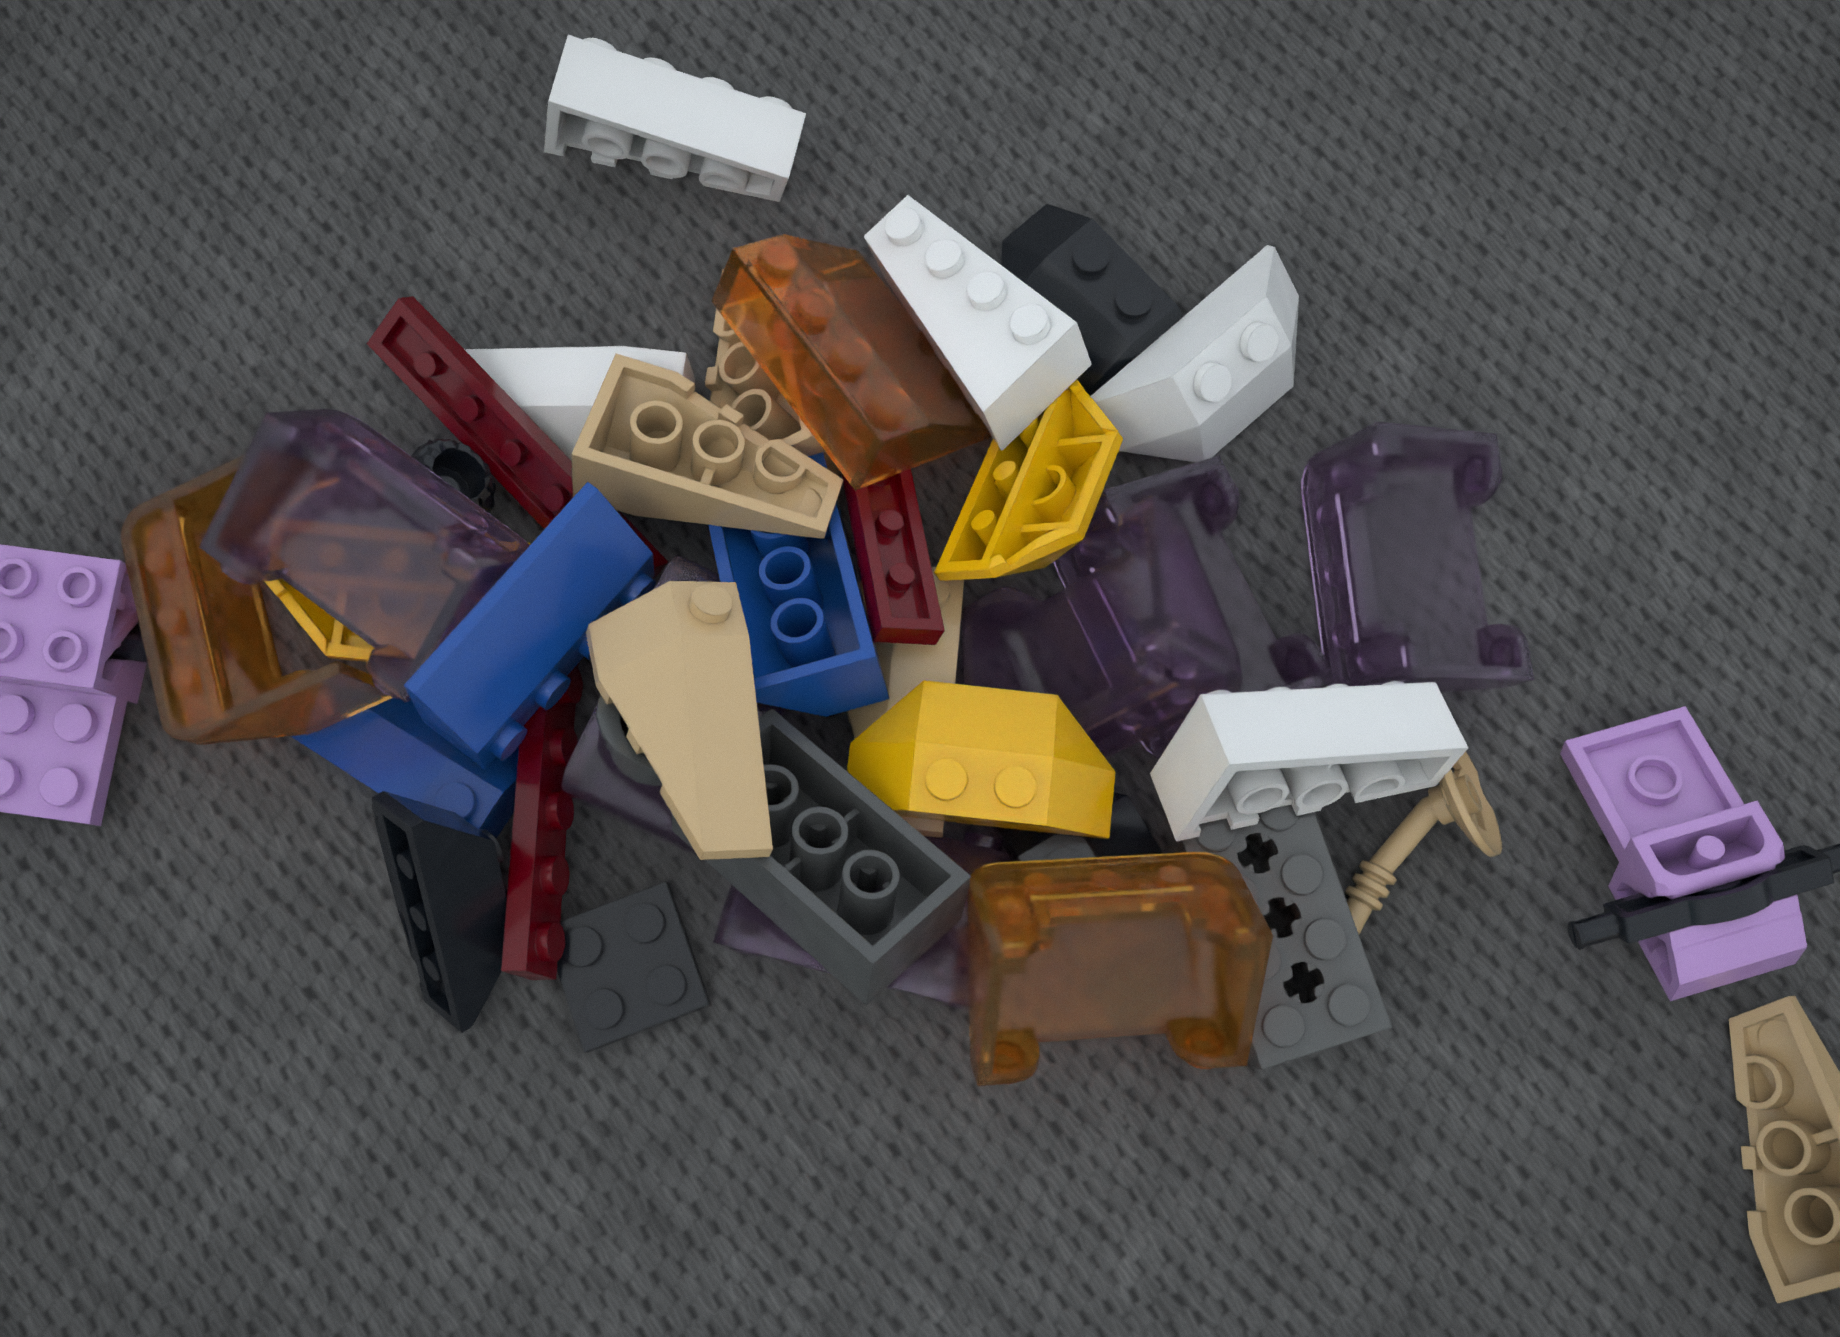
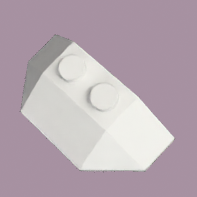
(1210, 368)

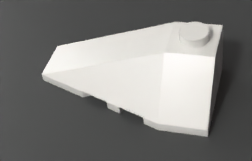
(562, 382)

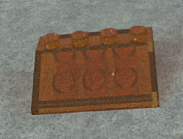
(845, 357)

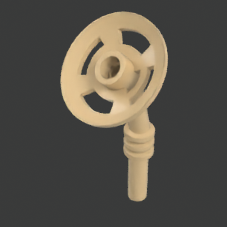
(1455, 799)

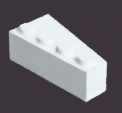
(669, 121)
(985, 324)
(1303, 751)

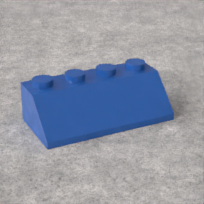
(803, 617)
(531, 629)

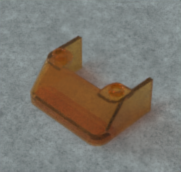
(213, 637)

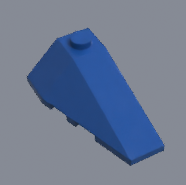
(402, 755)

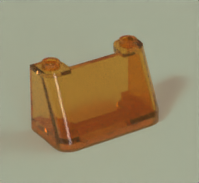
(1112, 955)

